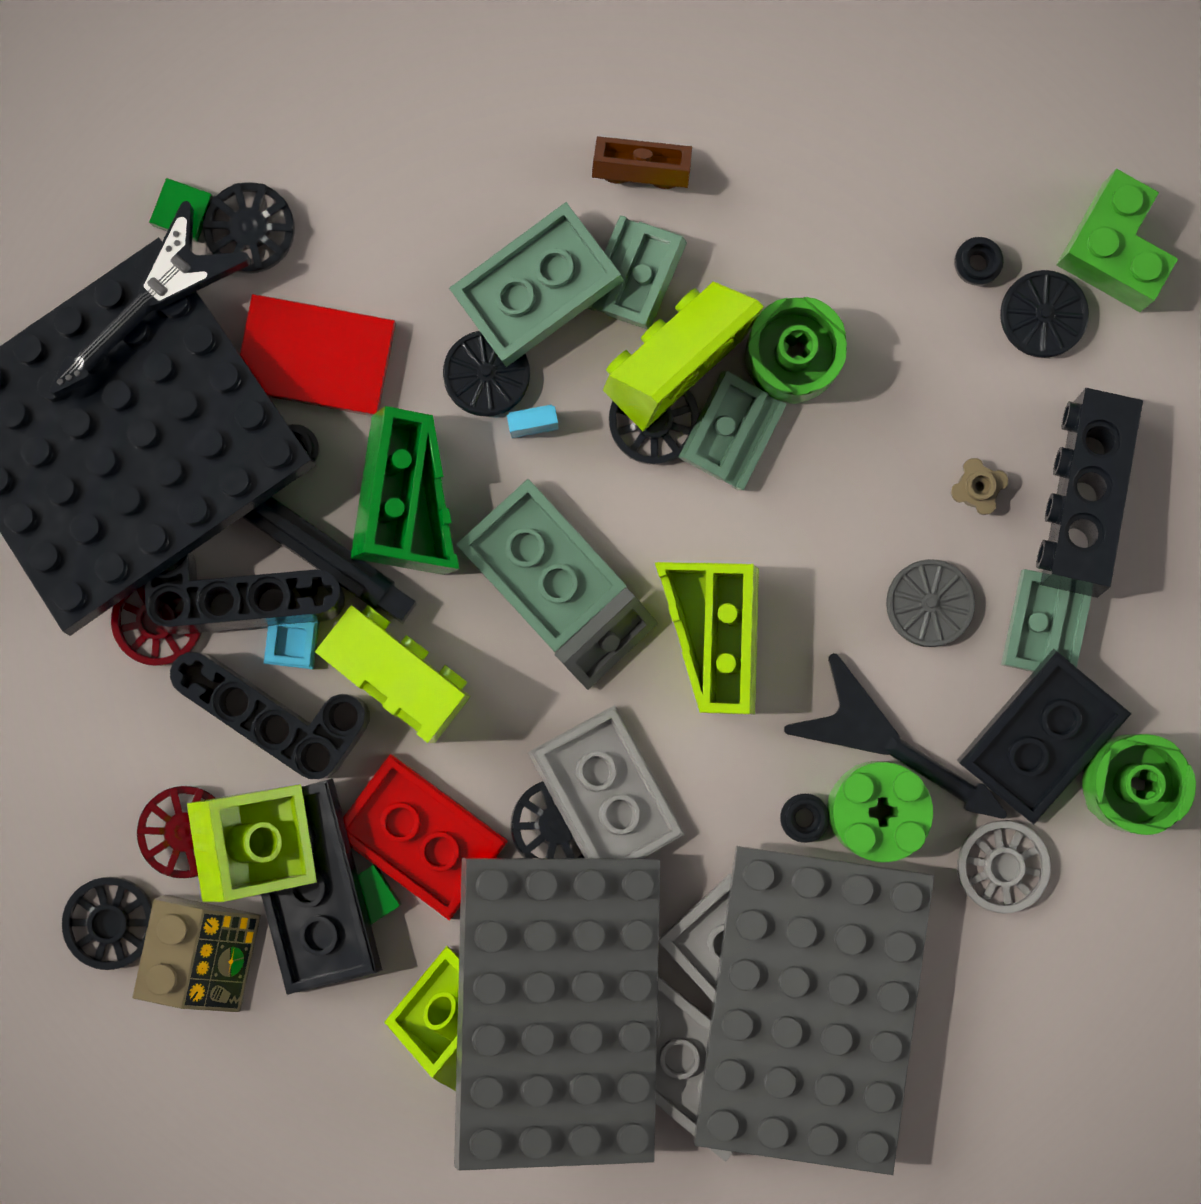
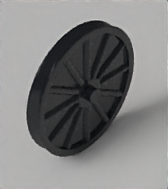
(1044, 313)
(480, 380)

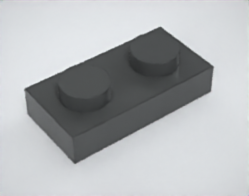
(606, 638)

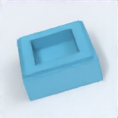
(532, 421)
(292, 645)

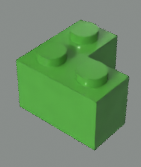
(1109, 251)

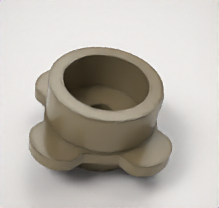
(966, 492)

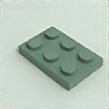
(536, 284)
(541, 565)

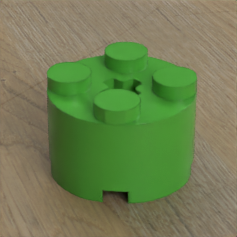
(792, 322)
(1151, 758)
(900, 831)

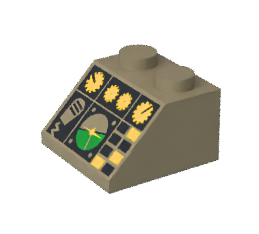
(196, 955)

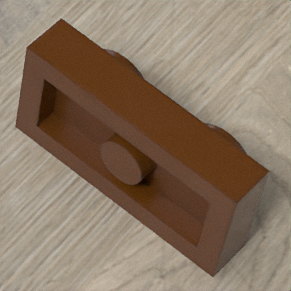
(642, 162)

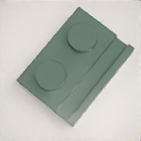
(647, 264)
(732, 430)
(1044, 621)

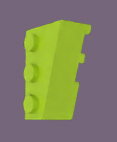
(717, 630)
(394, 672)

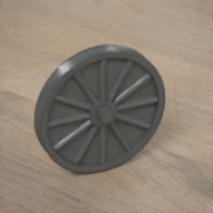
(930, 603)

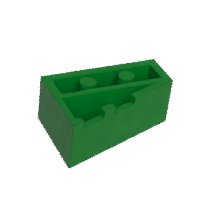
(402, 496)

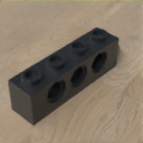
(1115, 424)

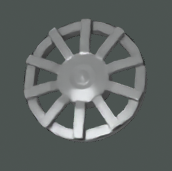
(1004, 866)

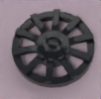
(249, 225)
(658, 429)
(548, 825)
(106, 922)

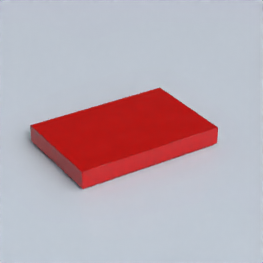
(318, 354)
(418, 834)

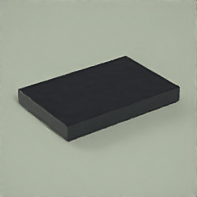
(1043, 736)

